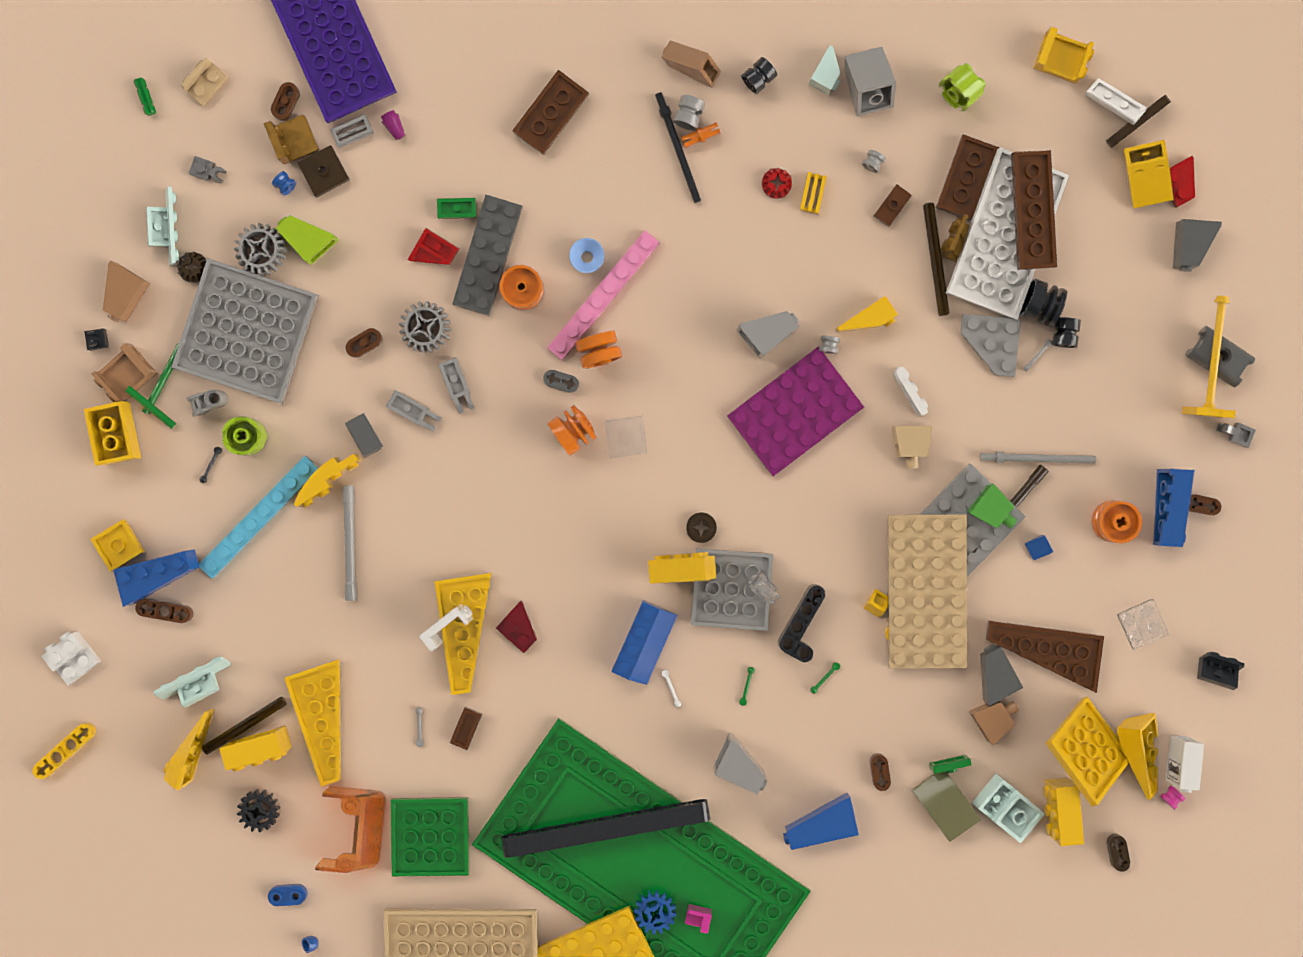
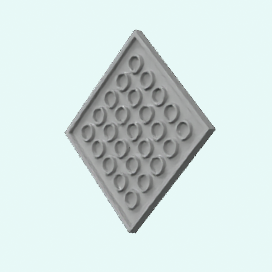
(245, 331)

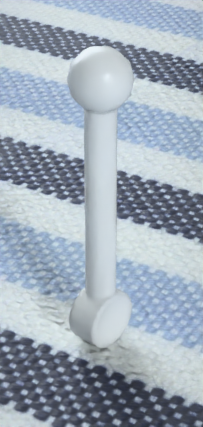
(665, 673)

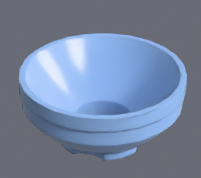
(586, 245)

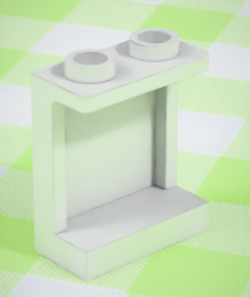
(430, 637)

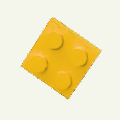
(117, 545)

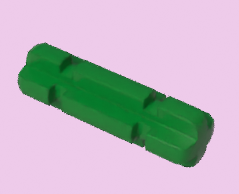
(144, 96)

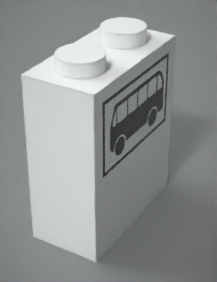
(1184, 763)

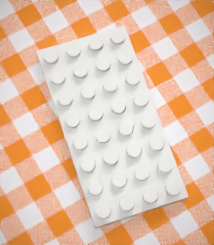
(988, 259)

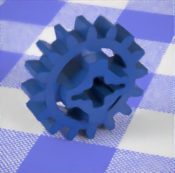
(648, 908)

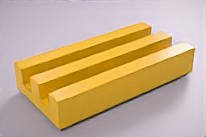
(816, 177)

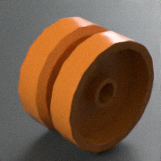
(514, 278)
(597, 346)
(1128, 521)

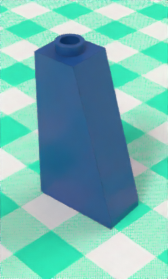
(823, 825)

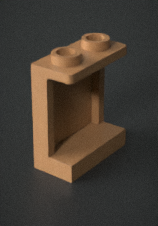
(124, 370)

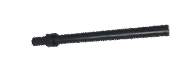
(665, 113)

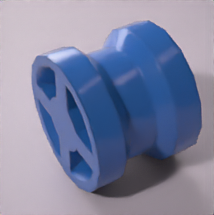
(284, 183)

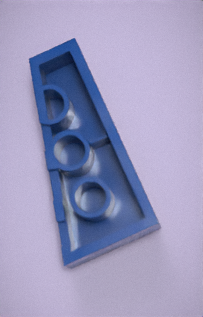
(1172, 506)
(147, 577)

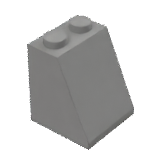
(870, 81)
(767, 332)
(739, 766)

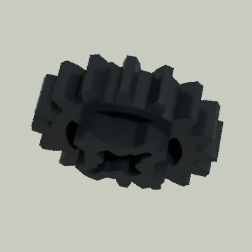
(250, 813)

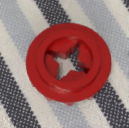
(769, 188)

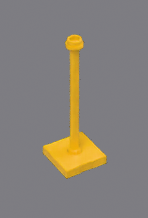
(1209, 407)

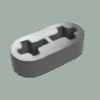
(562, 376)

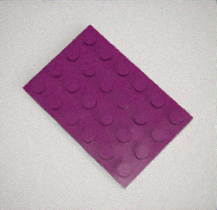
(795, 411)

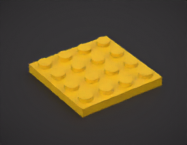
(1088, 751)

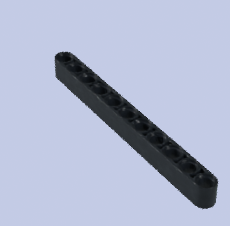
(605, 828)

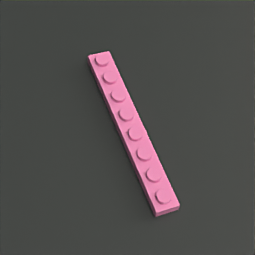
(603, 295)

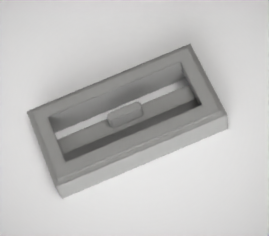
(340, 144)

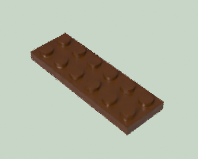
(1034, 210)

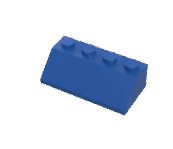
(644, 643)

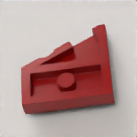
(1183, 181)
(433, 249)

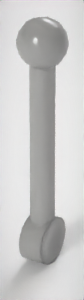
(1048, 343)
(419, 742)

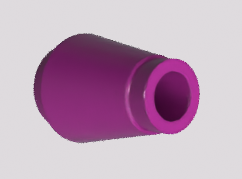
(393, 124)

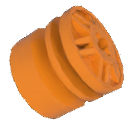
(572, 430)

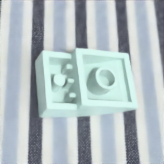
(1008, 808)

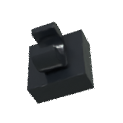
(96, 339)

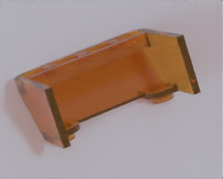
(369, 819)

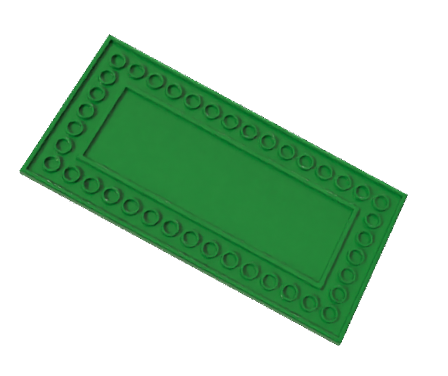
(692, 863)

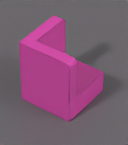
(698, 917)

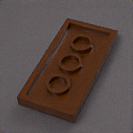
(550, 112)
(966, 177)

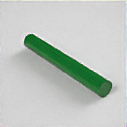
(150, 407)

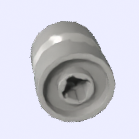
(689, 110)

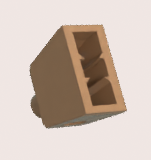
(994, 720)

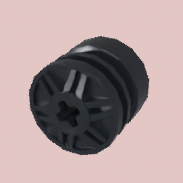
(1042, 303)

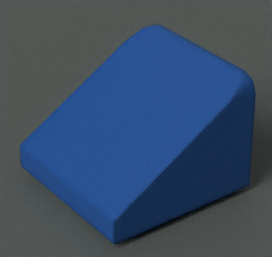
(1038, 547)

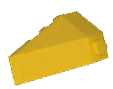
(1137, 742)
(182, 766)

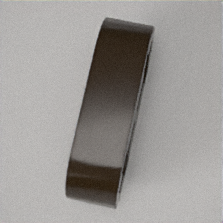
(1122, 851)

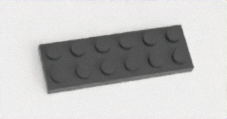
(487, 255)

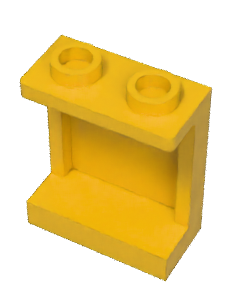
(1063, 56)

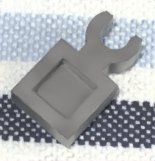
(205, 169)

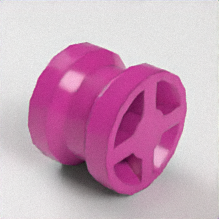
(1172, 797)

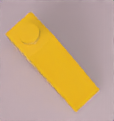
(874, 316)

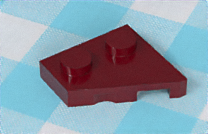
(518, 628)

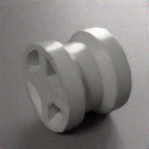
(873, 161)
(829, 344)

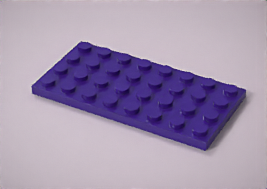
(335, 54)

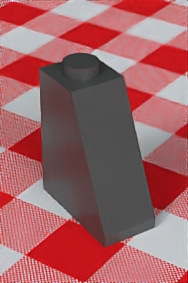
(1192, 242)
(997, 675)

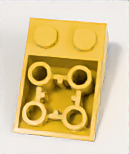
(1148, 173)

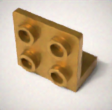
(291, 139)
(953, 245)

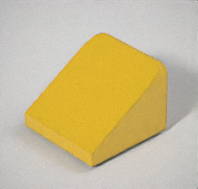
(877, 603)

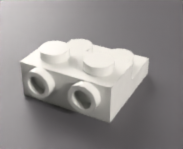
(70, 657)

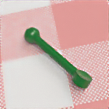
(835, 666)
(743, 701)

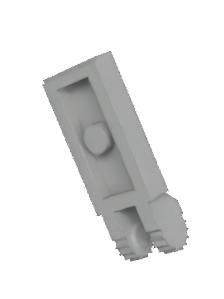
(456, 383)
(411, 410)

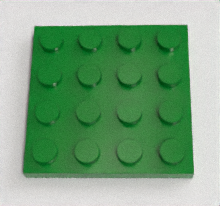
(430, 836)

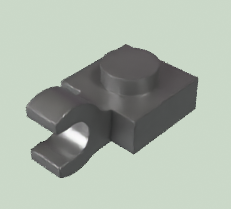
(1239, 433)

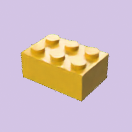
(112, 433)
(681, 568)
(255, 749)
(1063, 811)

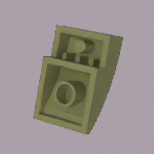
(946, 805)

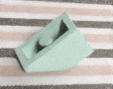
(827, 73)

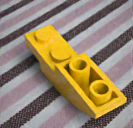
(319, 481)

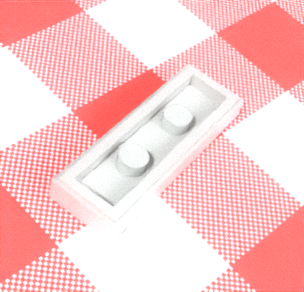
(1116, 101)

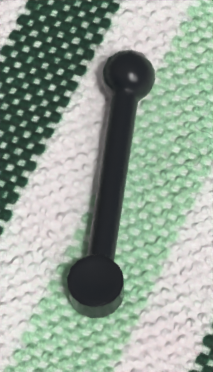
(217, 450)

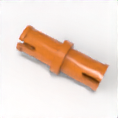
(700, 135)

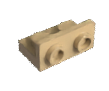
(204, 81)

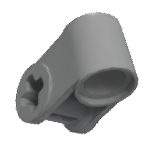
(203, 402)

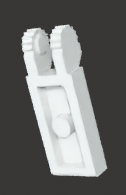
(910, 391)

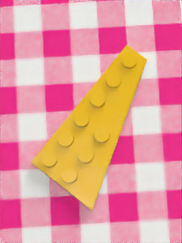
(462, 640)
(317, 707)

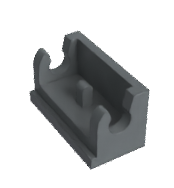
(364, 435)

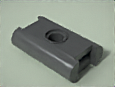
(1233, 360)

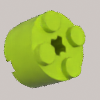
(962, 87)
(233, 436)

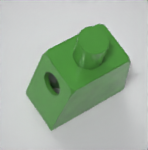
(993, 508)

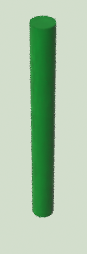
(162, 380)

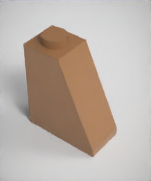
(691, 62)
(122, 292)

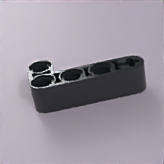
(805, 620)

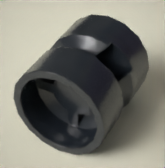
(761, 73)
(1066, 332)

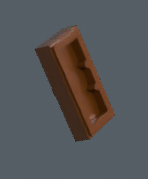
(892, 205)
(466, 728)

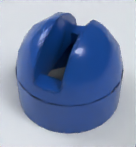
(309, 943)

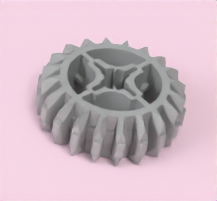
(265, 243)
(416, 312)

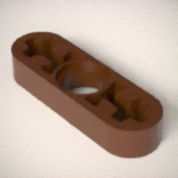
(152, 603)

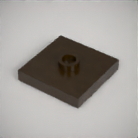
(323, 171)

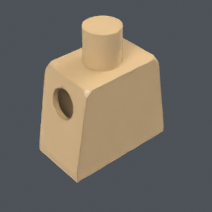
(912, 443)

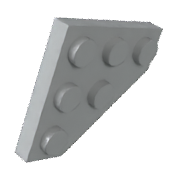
(993, 341)

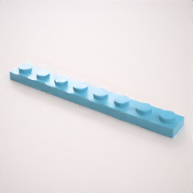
(258, 517)

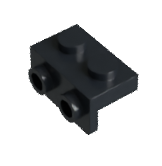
(1219, 670)

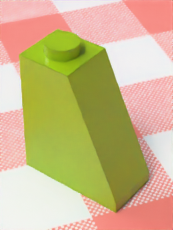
(305, 238)

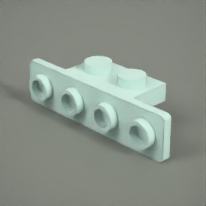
(161, 226)
(195, 684)

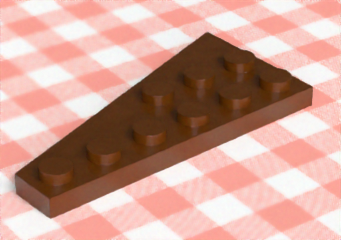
(1063, 652)

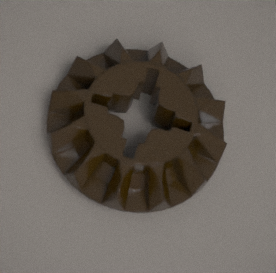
(187, 259)
(707, 534)

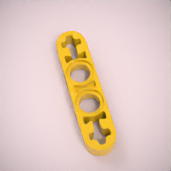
(63, 749)

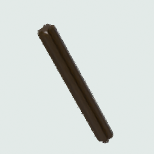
(244, 725)

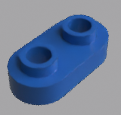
(286, 895)

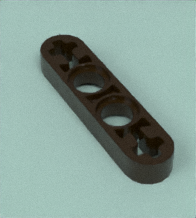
(1129, 128)

